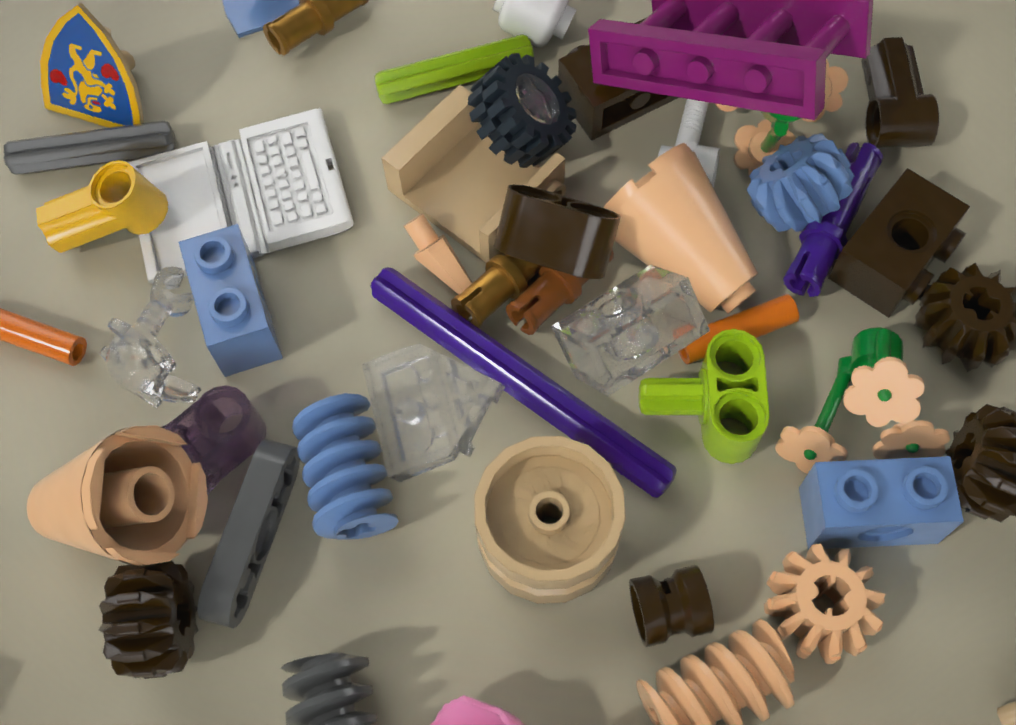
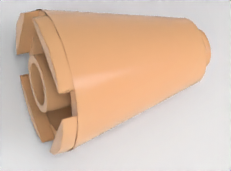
(682, 227)
(124, 498)

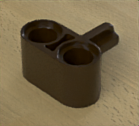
(556, 231)

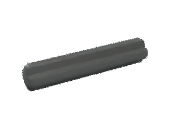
(88, 147)

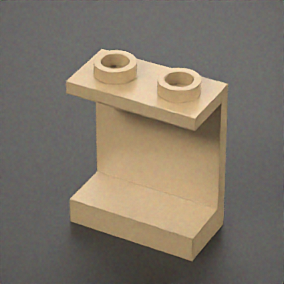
(457, 179)

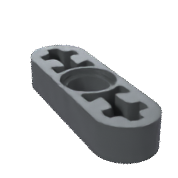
(248, 534)

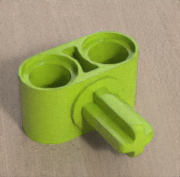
(718, 396)

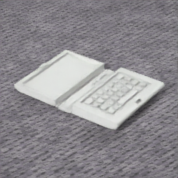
(266, 182)

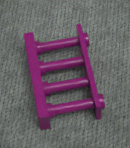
(733, 51)

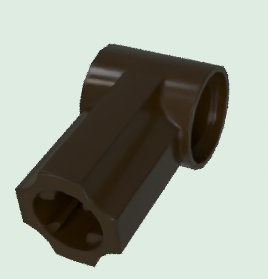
(897, 106)

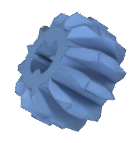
(800, 183)

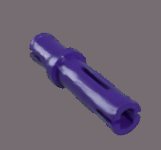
(825, 240)

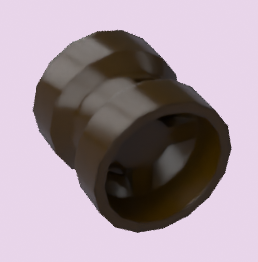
(671, 605)

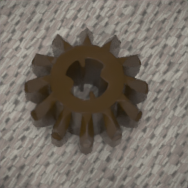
(969, 317)
(986, 463)
(148, 620)

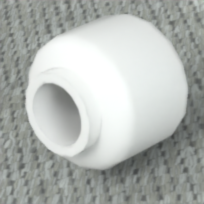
(535, 18)

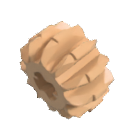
(838, 626)

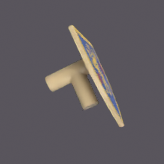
(88, 73)

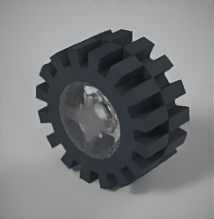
(522, 110)

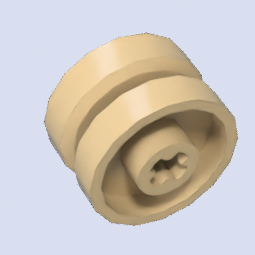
(556, 481)

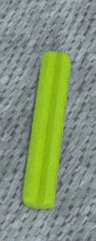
(446, 70)

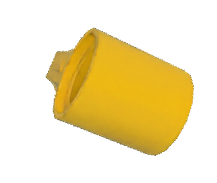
(111, 202)

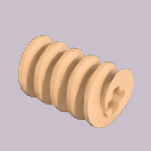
(724, 683)

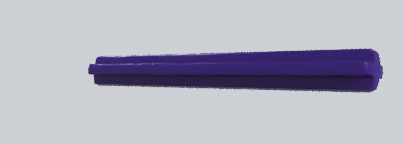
(524, 382)

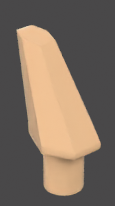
(437, 254)

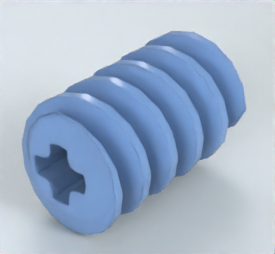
(338, 469)

